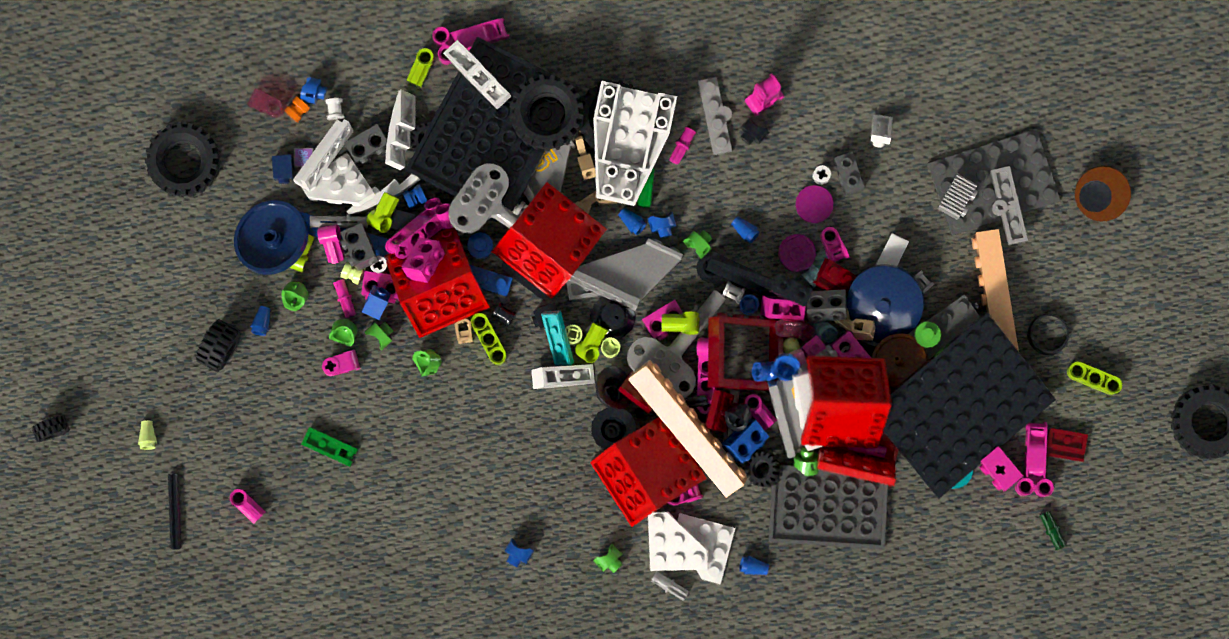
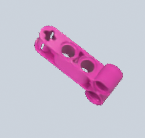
(487, 31)
(764, 95)
(423, 226)
(702, 352)
(1035, 460)

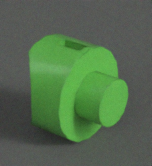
(699, 242)
(294, 292)
(344, 332)
(381, 333)
(928, 334)
(427, 361)
(804, 460)
(609, 561)

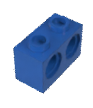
(743, 438)

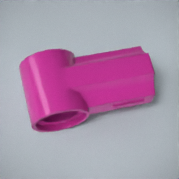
(330, 238)
(761, 412)
(248, 506)

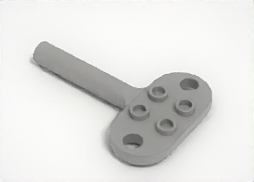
(481, 200)
(670, 357)

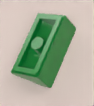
(646, 194)

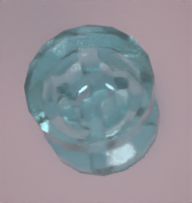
(810, 275)

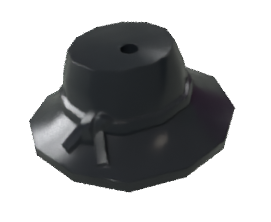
(604, 314)
(607, 388)
(618, 421)

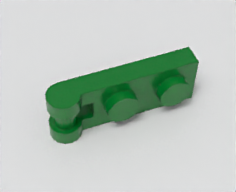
(328, 446)

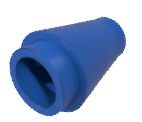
(632, 221)
(745, 229)
(261, 322)
(752, 566)

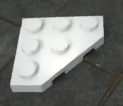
(341, 184)
(716, 539)
(673, 545)

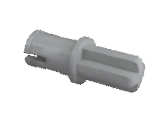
(669, 586)

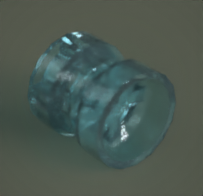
(825, 331)

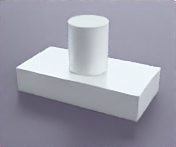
(881, 130)

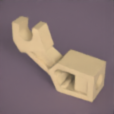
(585, 160)
(586, 203)
(867, 327)
(464, 336)

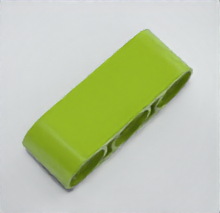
(482, 332)
(1104, 378)

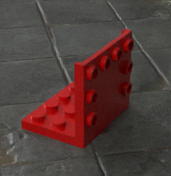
(549, 240)
(447, 296)
(846, 402)
(861, 466)
(647, 470)

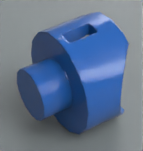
(313, 90)
(662, 225)
(480, 245)
(786, 366)
(516, 554)

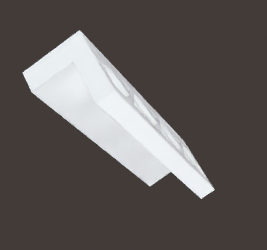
(323, 154)

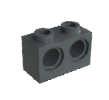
(364, 140)
(848, 174)
(362, 245)
(827, 305)

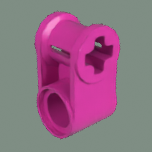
(834, 246)
(344, 363)
(688, 496)

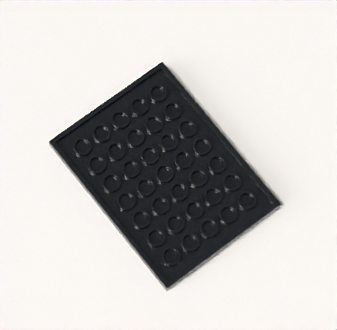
(475, 133)
(963, 405)

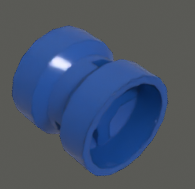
(410, 197)
(749, 304)
(763, 371)

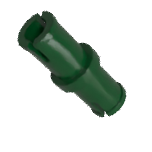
(1053, 530)

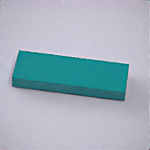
(557, 338)

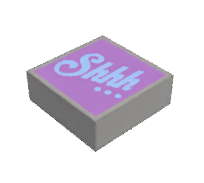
(301, 155)

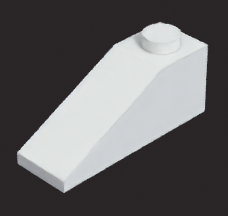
(562, 376)

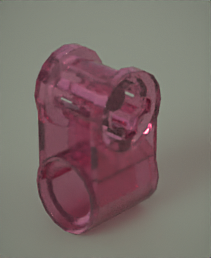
(264, 102)

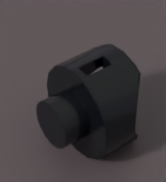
(753, 132)
(737, 412)

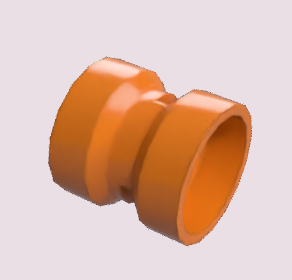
(297, 109)

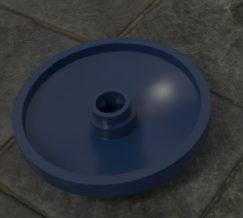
(270, 237)
(888, 298)

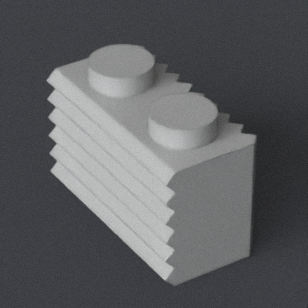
(957, 197)

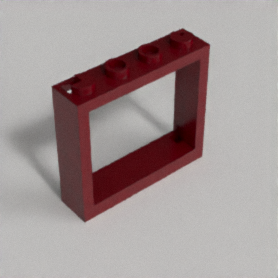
(716, 350)

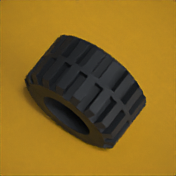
(218, 345)

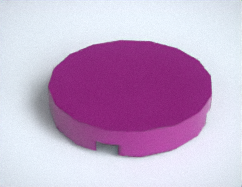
(814, 204)
(793, 257)

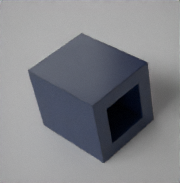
(283, 168)

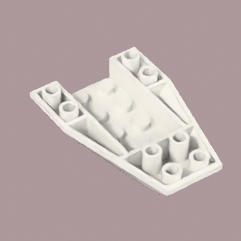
(628, 139)

